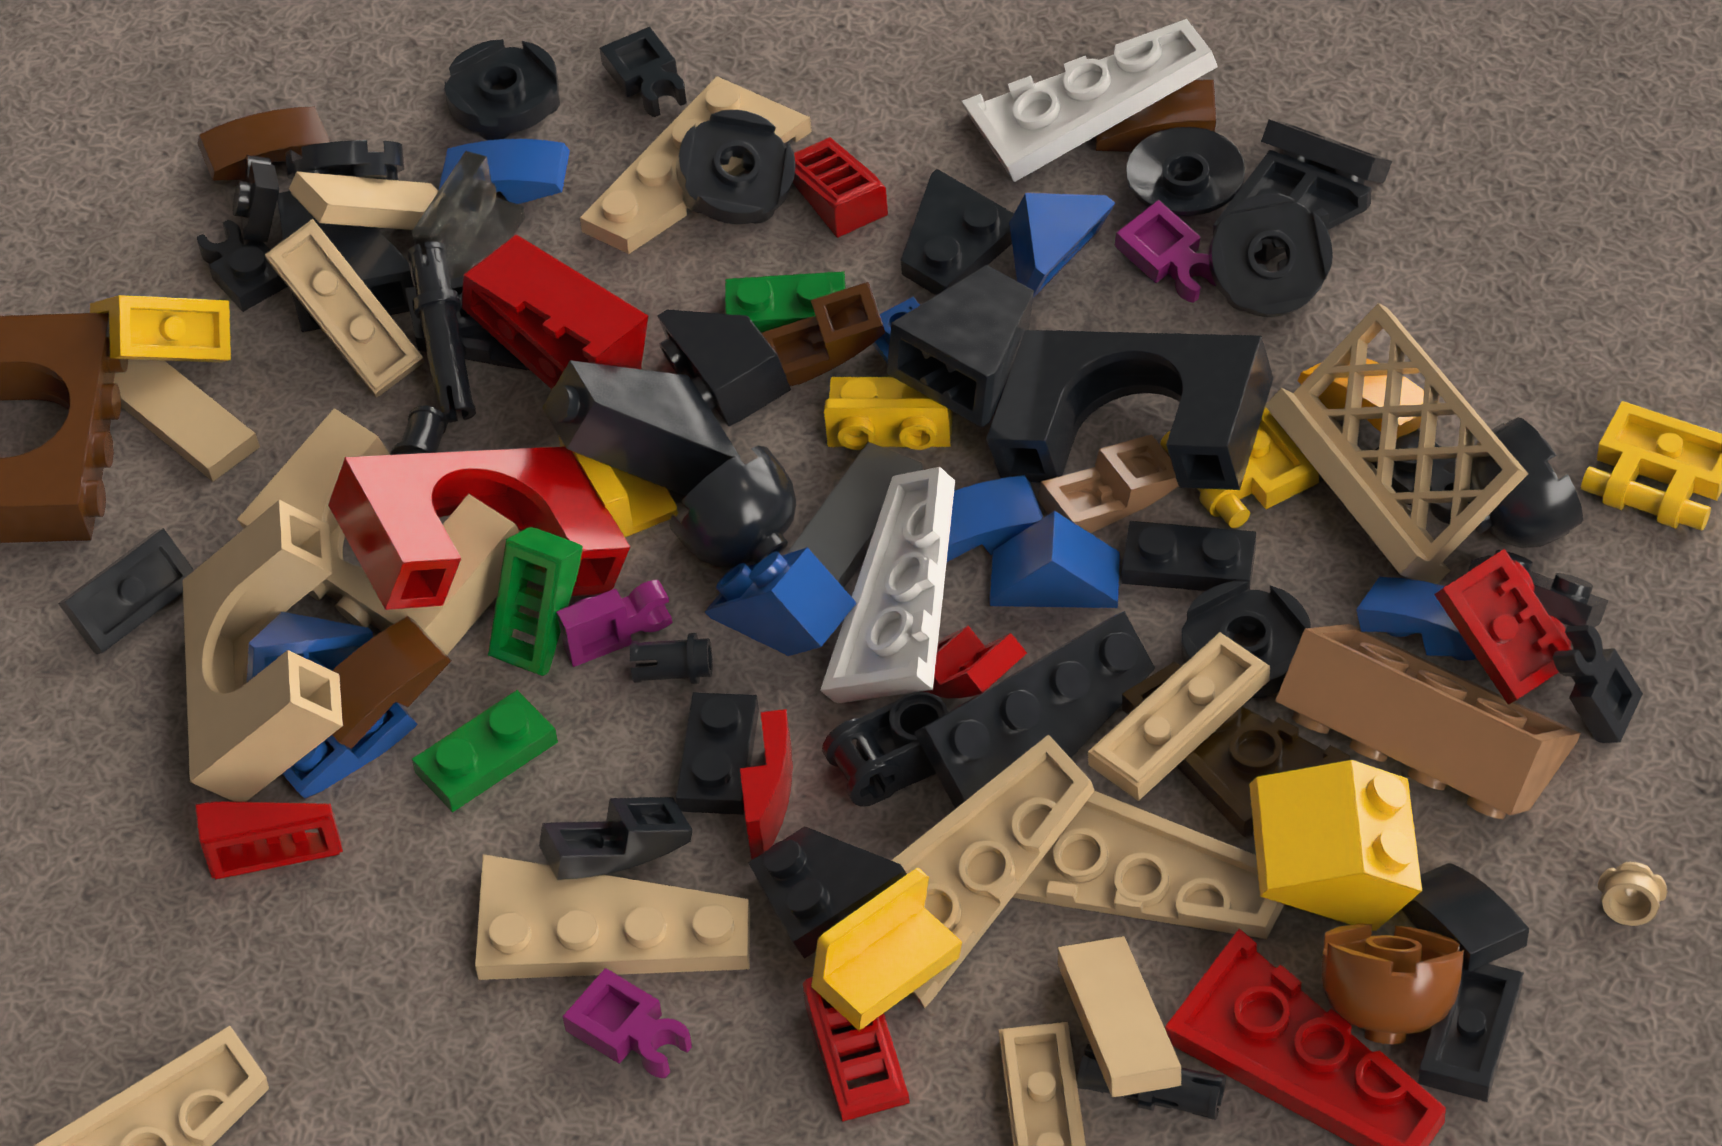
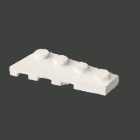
(1064, 111)

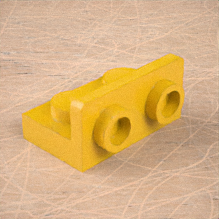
(883, 414)

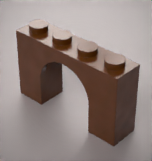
(59, 485)

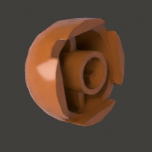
(1390, 981)

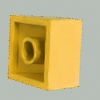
(1336, 841)

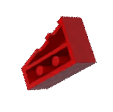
(551, 312)

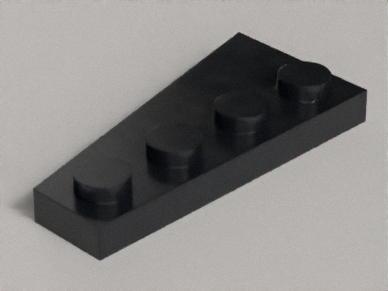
(1057, 695)

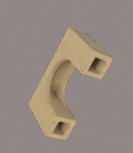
(473, 528)
(257, 728)

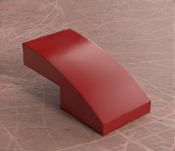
(968, 666)
(768, 786)

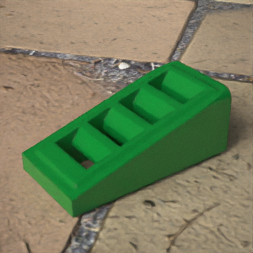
(545, 561)

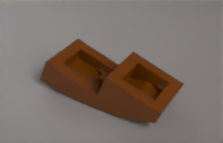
(1185, 107)
(261, 135)
(841, 329)
(385, 671)

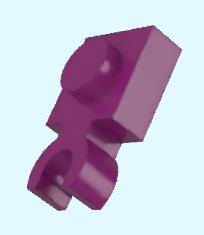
(1163, 246)
(606, 621)
(623, 1018)

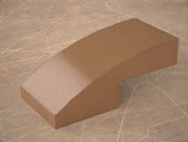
(1121, 483)

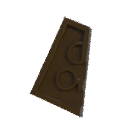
(1238, 753)

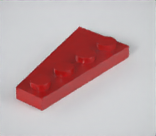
(1286, 1047)

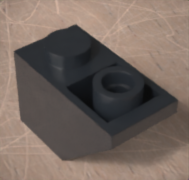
(726, 360)

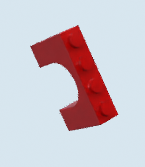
(395, 502)

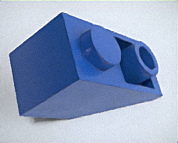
(782, 601)

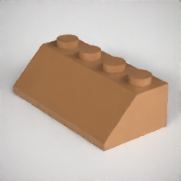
(1424, 718)

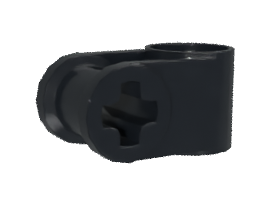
(884, 748)

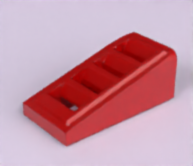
(851, 209)
(264, 835)
(866, 1098)

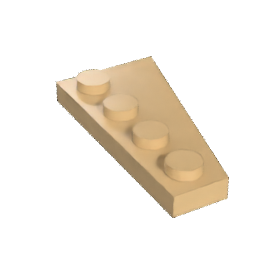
(648, 193)
(993, 845)
(1150, 870)
(582, 925)
(177, 1105)

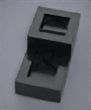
(631, 835)
(1468, 912)

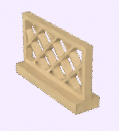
(1368, 490)

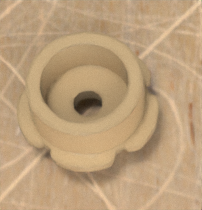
(1631, 893)

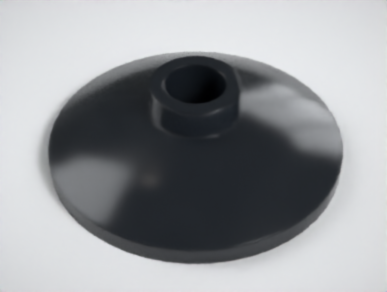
(1186, 170)

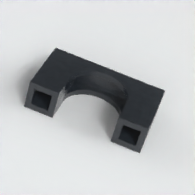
(1071, 374)

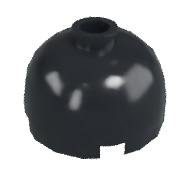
(1541, 504)
(738, 512)

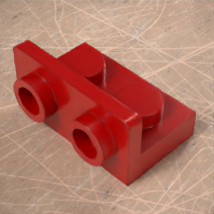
(1505, 625)

